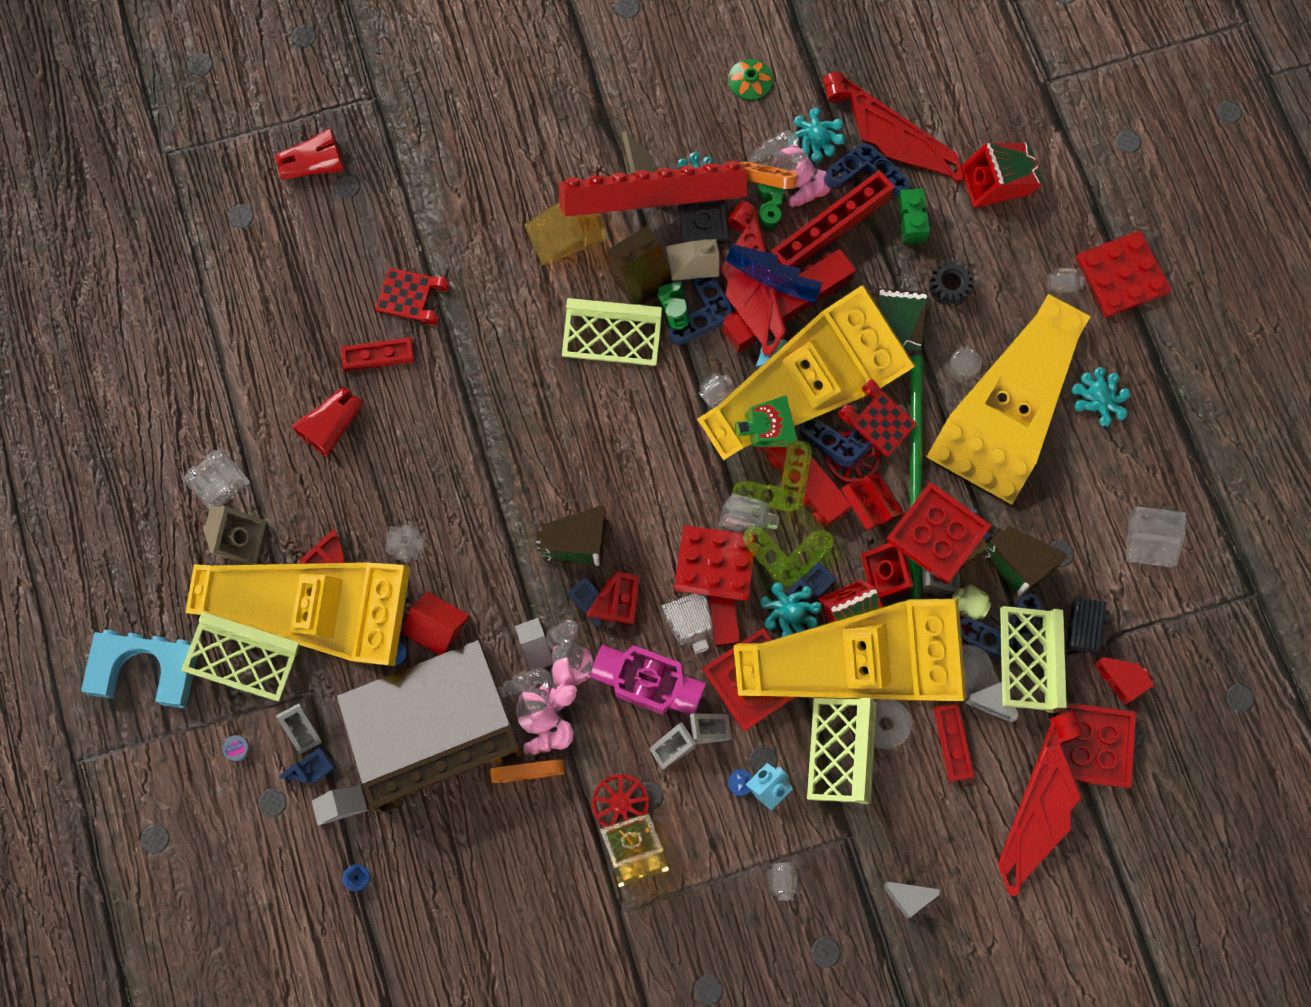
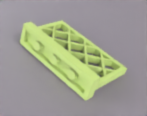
(612, 311)
(245, 635)
(1053, 659)
(863, 754)

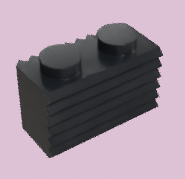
(1087, 625)

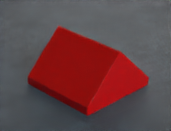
(887, 571)
(434, 623)

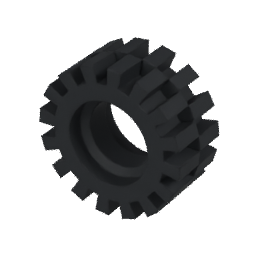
(958, 271)

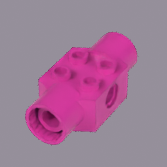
(648, 680)

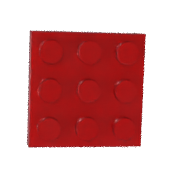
(1123, 274)
(938, 533)
(714, 563)
(744, 709)
(1106, 747)

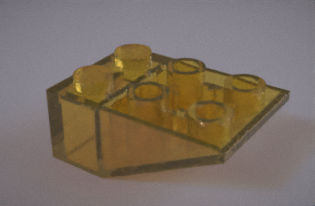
(560, 236)

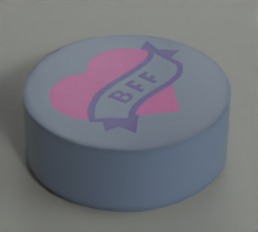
(236, 748)

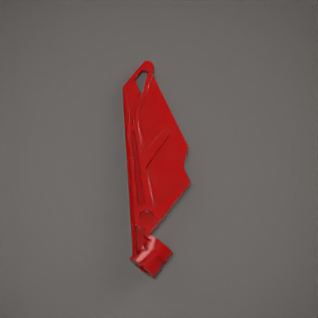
(891, 132)
(750, 298)
(1045, 805)

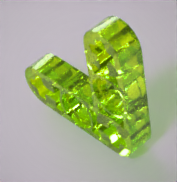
(780, 493)
(782, 561)

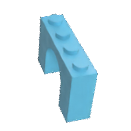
(111, 651)

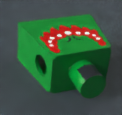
(768, 424)

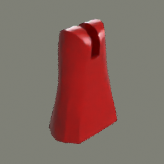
(311, 157)
(328, 421)

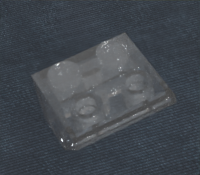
(216, 479)
(1155, 536)

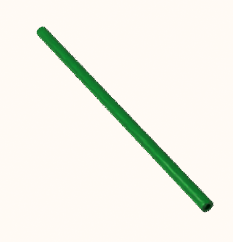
(916, 445)

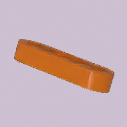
(770, 175)
(527, 771)

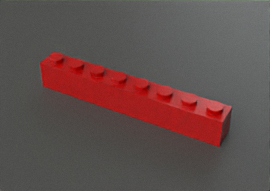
(652, 188)

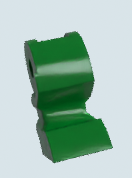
(771, 211)
(673, 303)

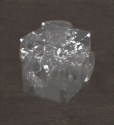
(404, 543)

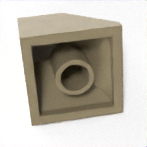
(635, 156)
(693, 259)
(234, 534)

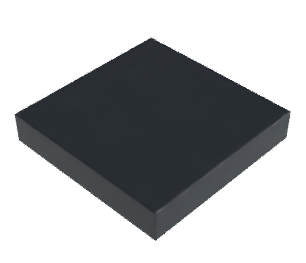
(703, 221)

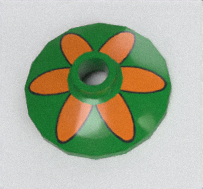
(748, 87)

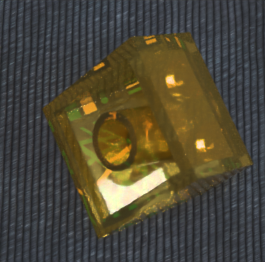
(634, 850)

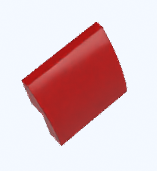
(872, 501)

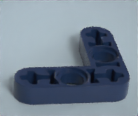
(864, 163)
(708, 312)
(848, 445)
(995, 650)

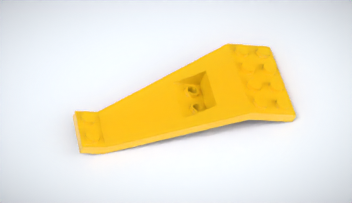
(844, 351)
(993, 439)
(322, 606)
(909, 656)

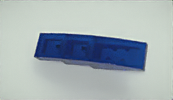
(765, 269)

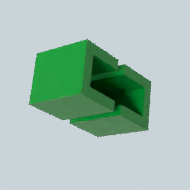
(912, 214)

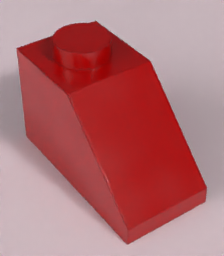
(1125, 678)

